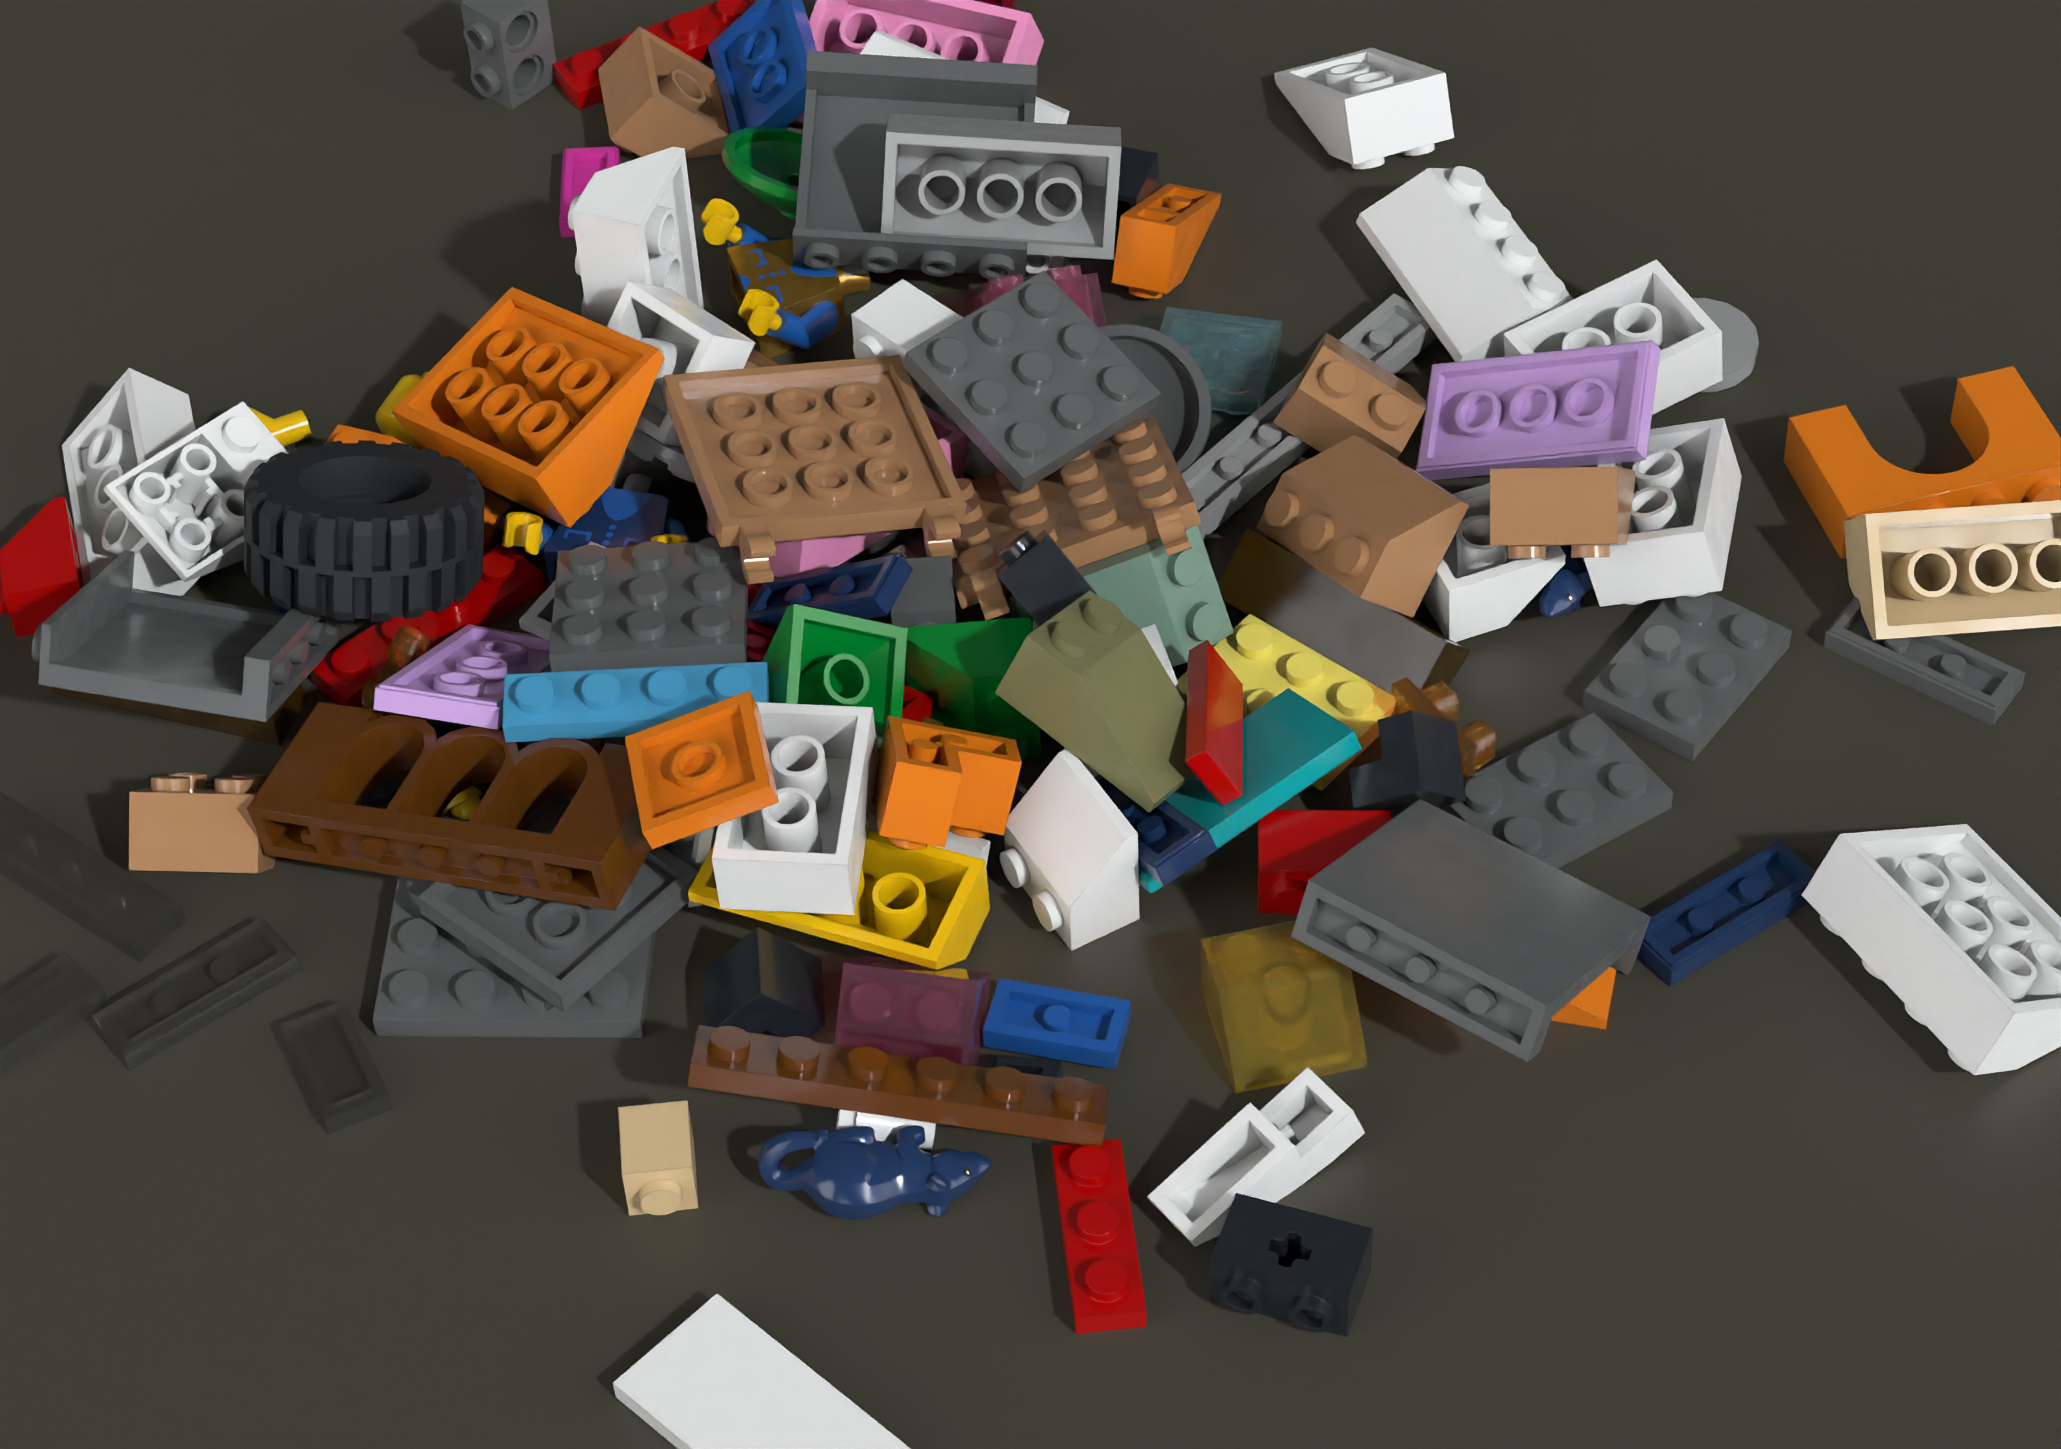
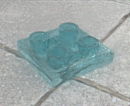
(1232, 353)

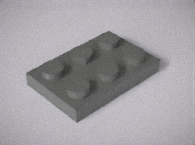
(1687, 671)
(1564, 793)

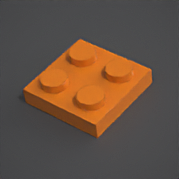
(701, 770)

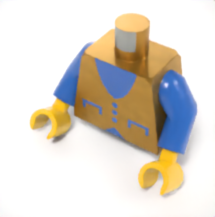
(778, 299)

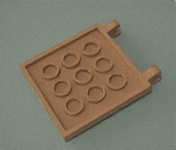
(813, 455)
(1091, 507)

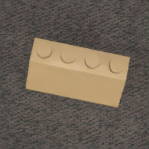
(1956, 569)

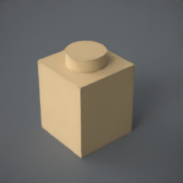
(658, 1158)

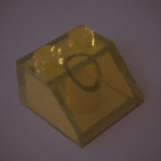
(1279, 1007)

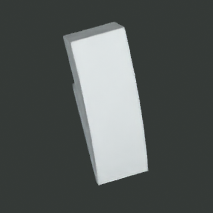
(1258, 1156)

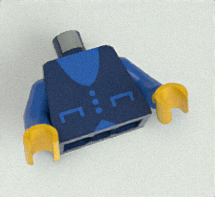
(615, 520)

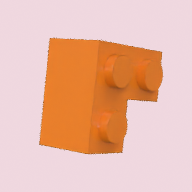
(941, 782)

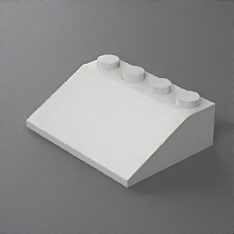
(1950, 938)

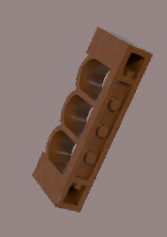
(316, 792)

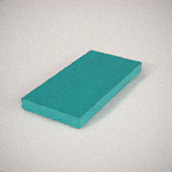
(1284, 752)

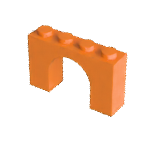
(1994, 417)

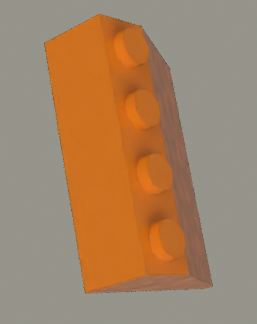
(535, 404)

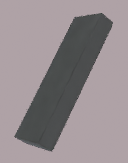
(1930, 665)

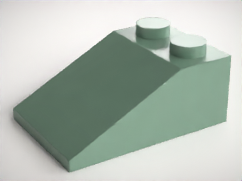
(1161, 590)

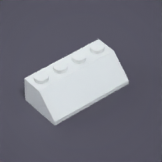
(635, 228)
(1461, 260)
(119, 434)

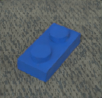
(1057, 1023)

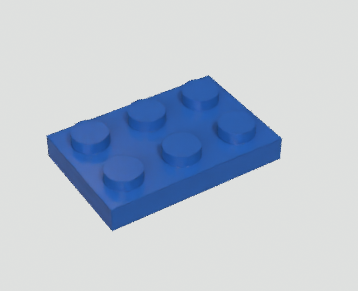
(764, 64)

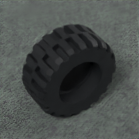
(363, 530)

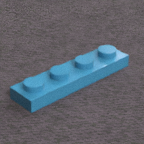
(619, 700)

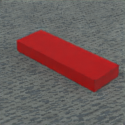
(1214, 723)

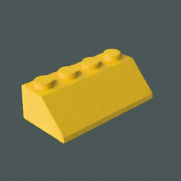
(907, 906)

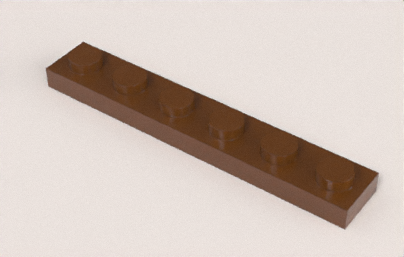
(898, 1085)

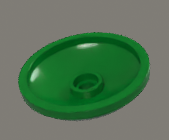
(766, 164)

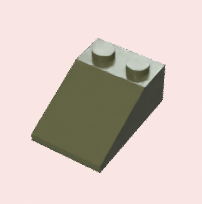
(1104, 698)

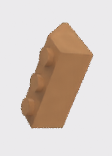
(1365, 522)

